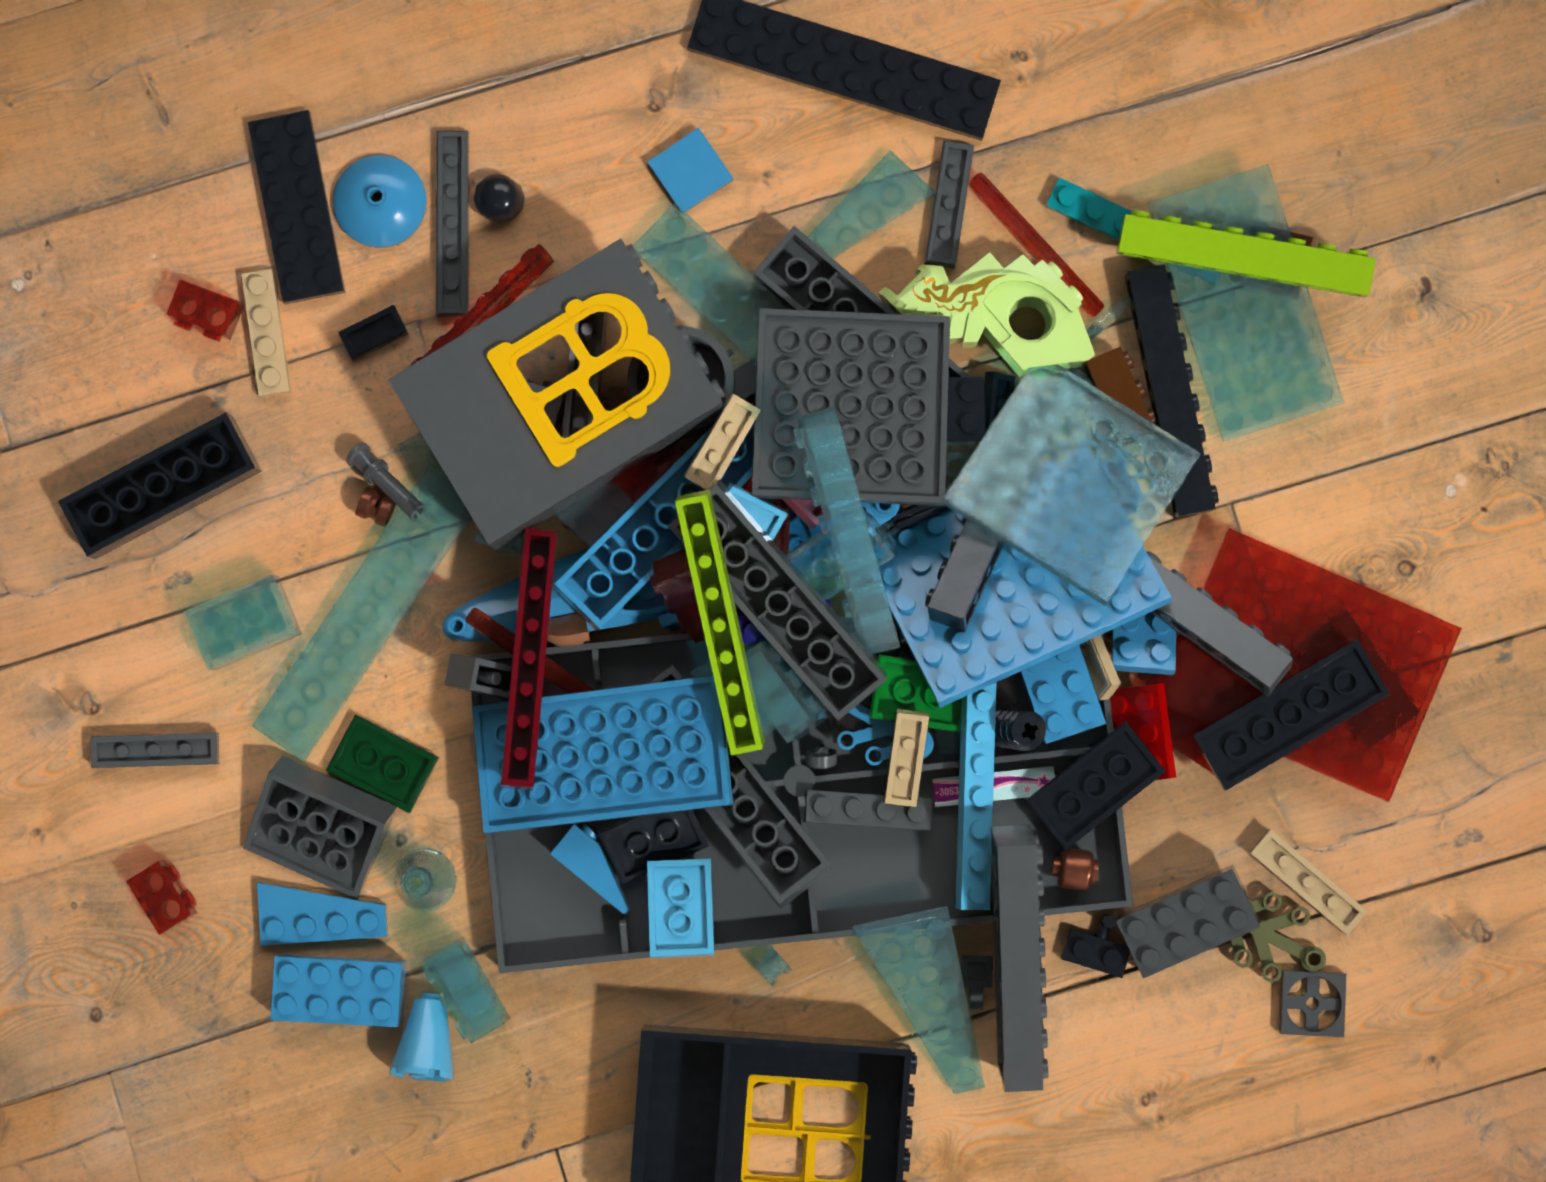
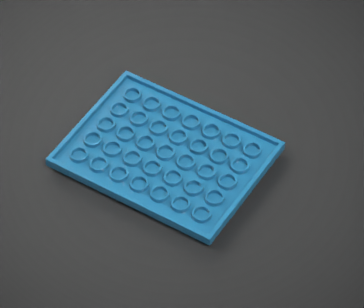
(1018, 620)

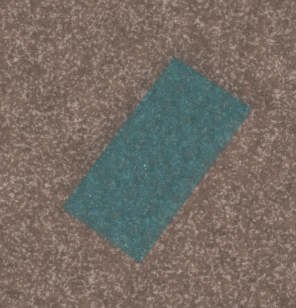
(1249, 335)

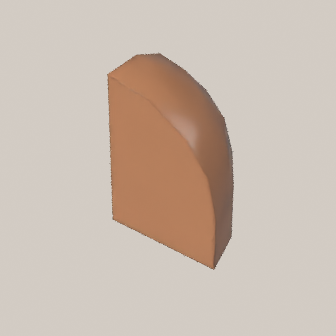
(568, 631)

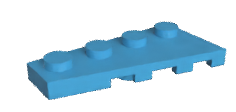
(307, 916)

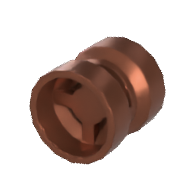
(375, 507)

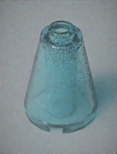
(437, 879)

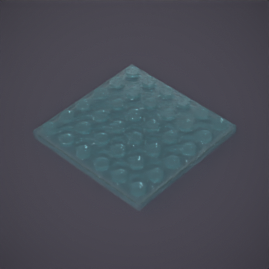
(1071, 479)

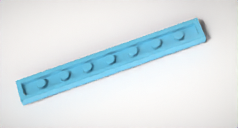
(975, 799)

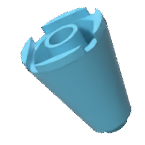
(425, 1043)

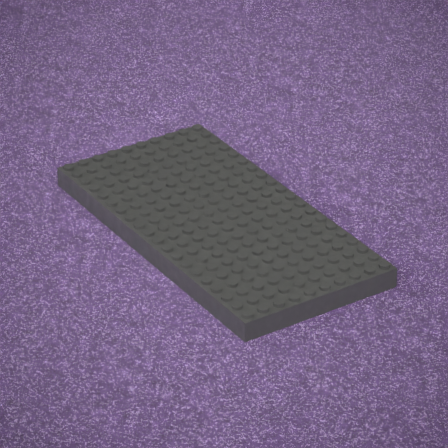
(557, 920)

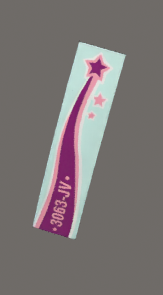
(1007, 785)

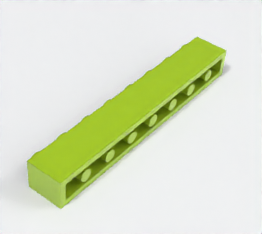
(1246, 255)
(720, 622)

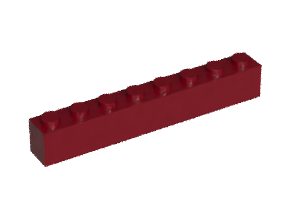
(529, 659)

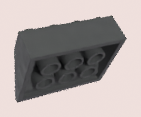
(318, 826)

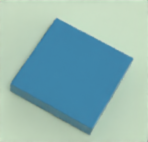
(690, 170)

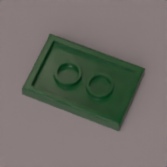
(382, 763)

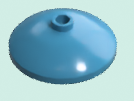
(391, 218)

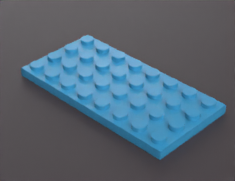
(610, 756)

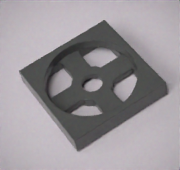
(1288, 979)

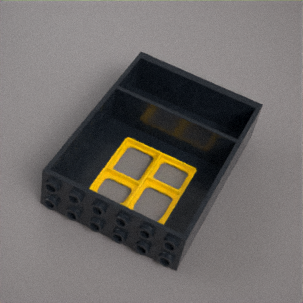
(699, 1102)

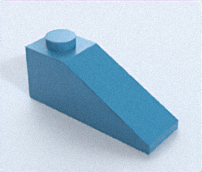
(588, 861)

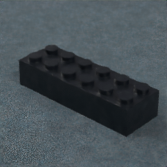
(159, 486)

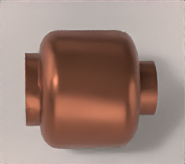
(1075, 869)

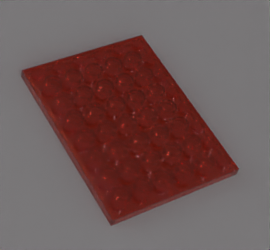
(1312, 617)

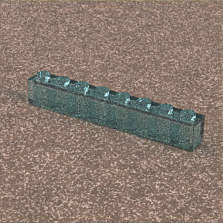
(847, 528)

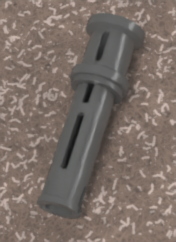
(376, 472)

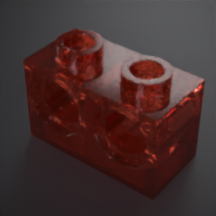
(207, 305)
(155, 902)

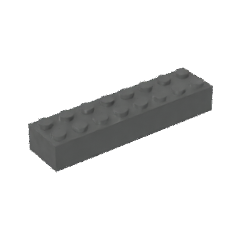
(811, 280)
(791, 611)
(764, 830)
(1018, 957)

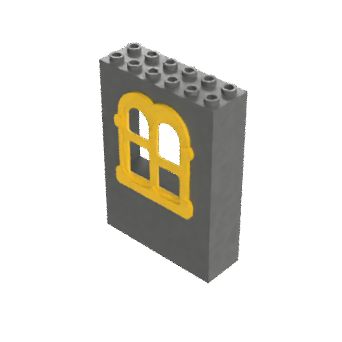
(495, 429)

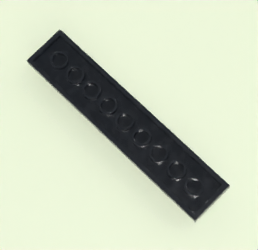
(845, 65)

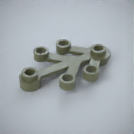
(1265, 934)

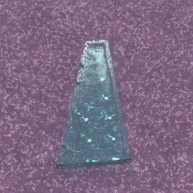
(924, 973)

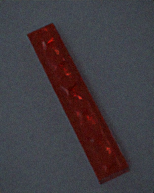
(509, 288)

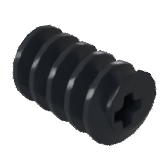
(1018, 729)

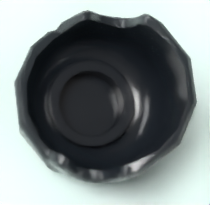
(499, 198)

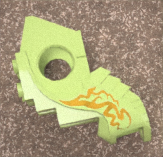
(985, 300)

